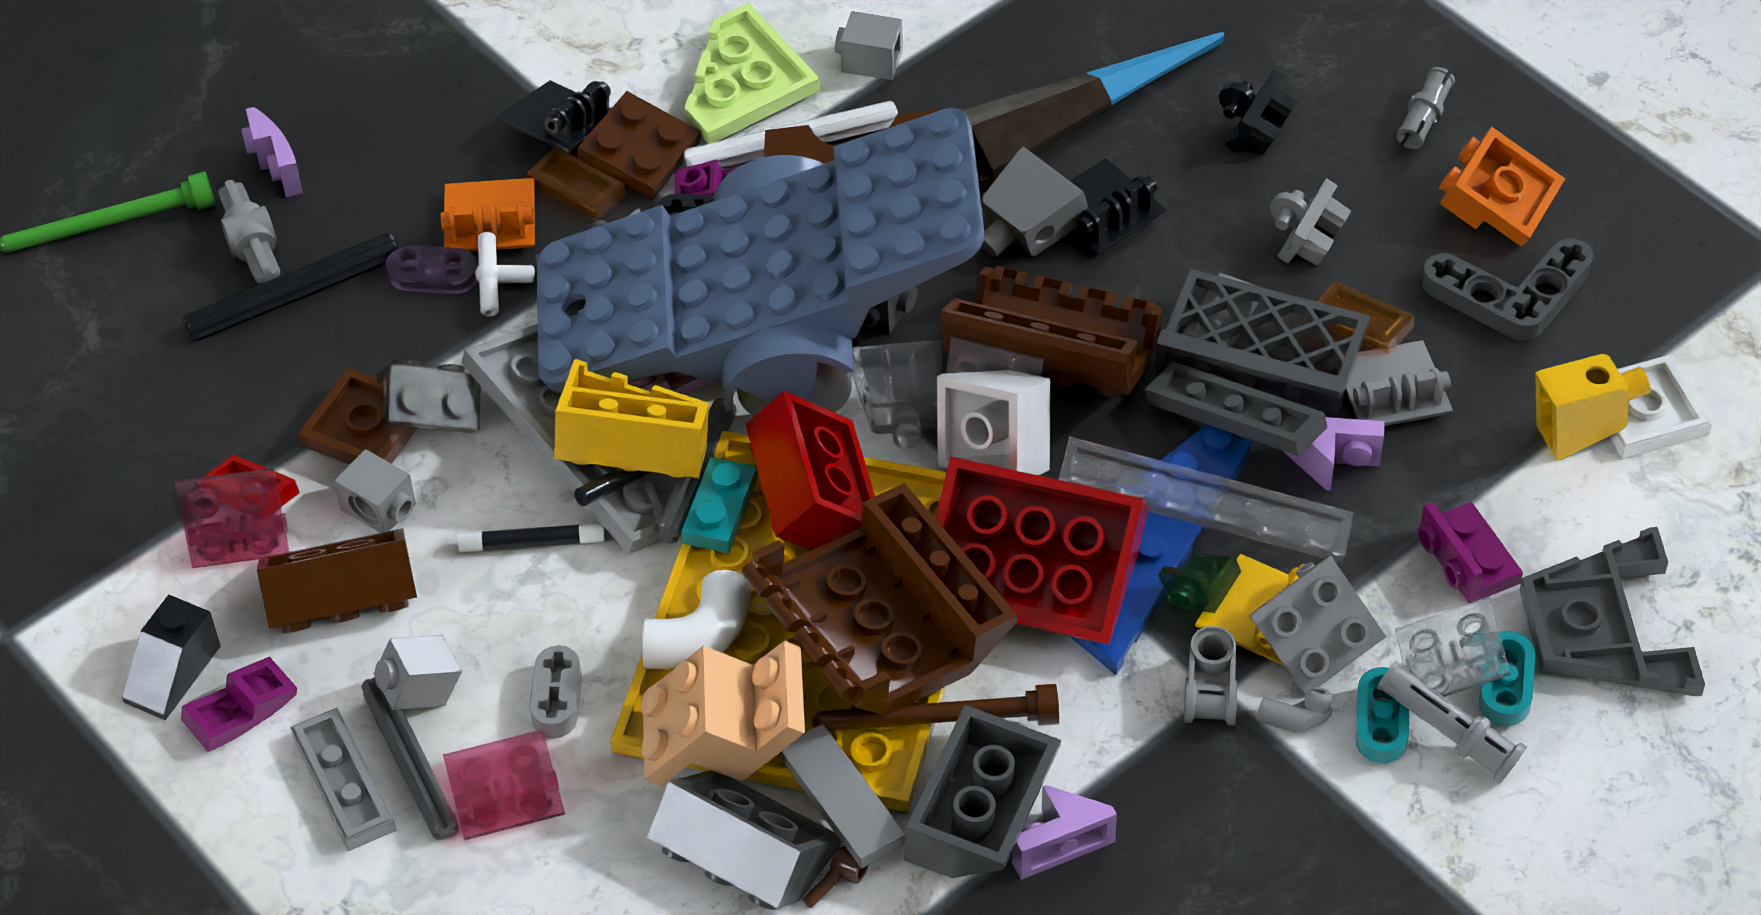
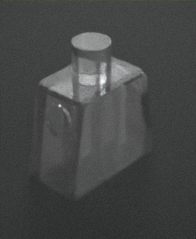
(899, 388)

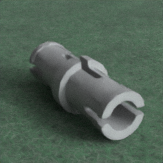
(1425, 108)

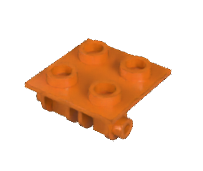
(493, 207)

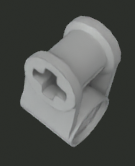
(1211, 683)

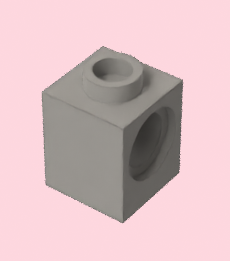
(375, 492)

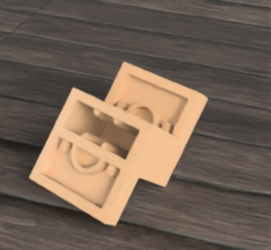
(723, 713)

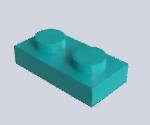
(719, 505)

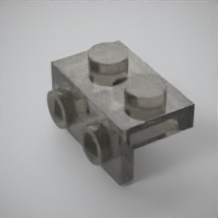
(430, 397)

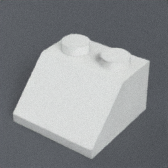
(994, 419)

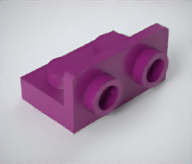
(1468, 551)

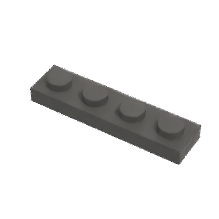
(1236, 408)

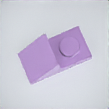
(1343, 442)
(1071, 830)

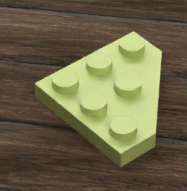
(745, 75)

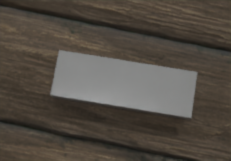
(343, 779)
(842, 796)

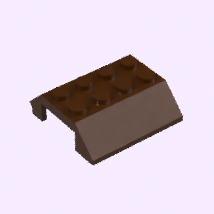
(1077, 337)
(885, 605)

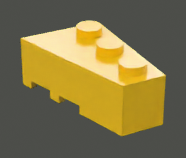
(629, 427)

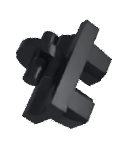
(1241, 101)

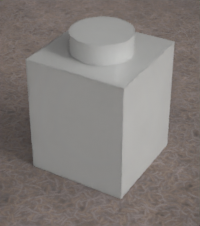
(870, 45)
(417, 672)

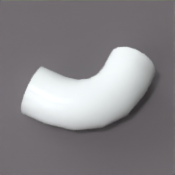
(713, 623)

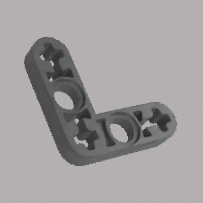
(1510, 302)

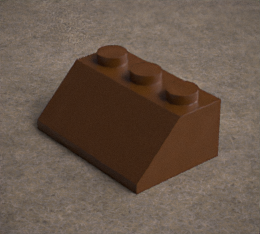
(336, 580)

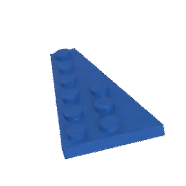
(1167, 541)

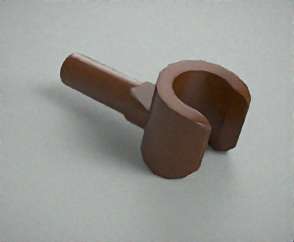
(841, 866)

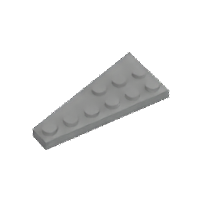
(511, 378)

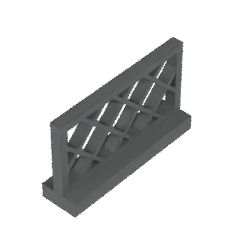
(1252, 366)

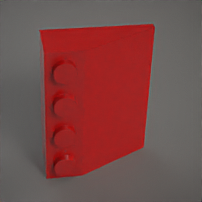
(1046, 544)

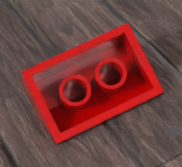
(809, 470)

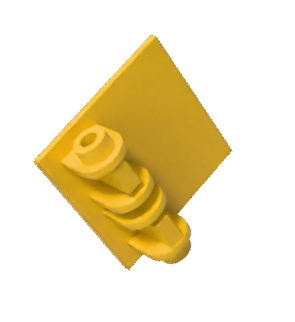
(1250, 591)

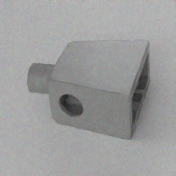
(1030, 206)

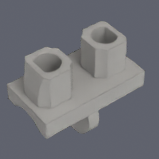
(1294, 212)

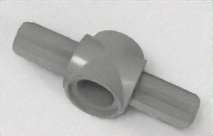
(248, 231)

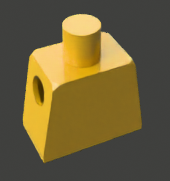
(1584, 402)

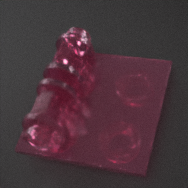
(232, 517)
(503, 784)

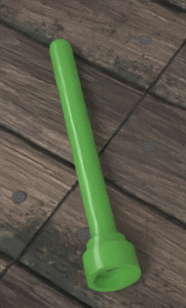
(192, 192)

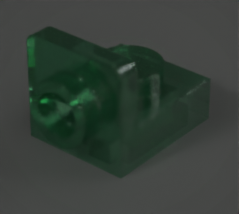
(1201, 582)

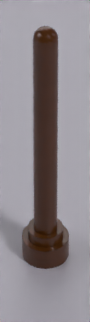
(1036, 705)

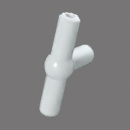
(490, 274)

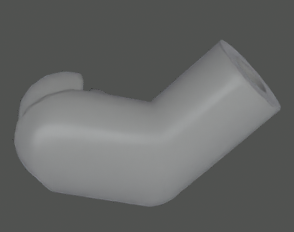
(1297, 717)

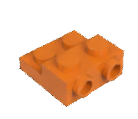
(1500, 186)

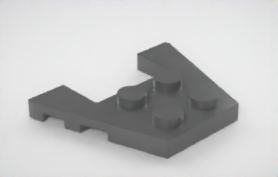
(1586, 625)

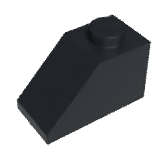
(170, 656)

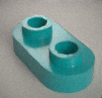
(1512, 689)
(1379, 720)

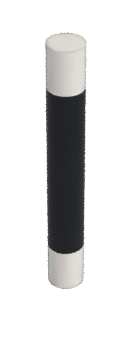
(530, 537)

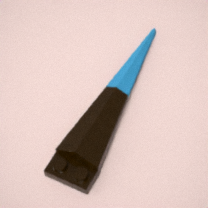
(1054, 110)

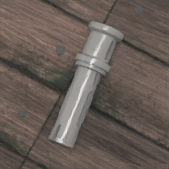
(1471, 735)

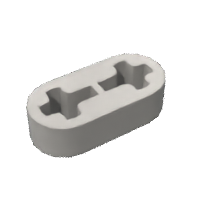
(565, 691)

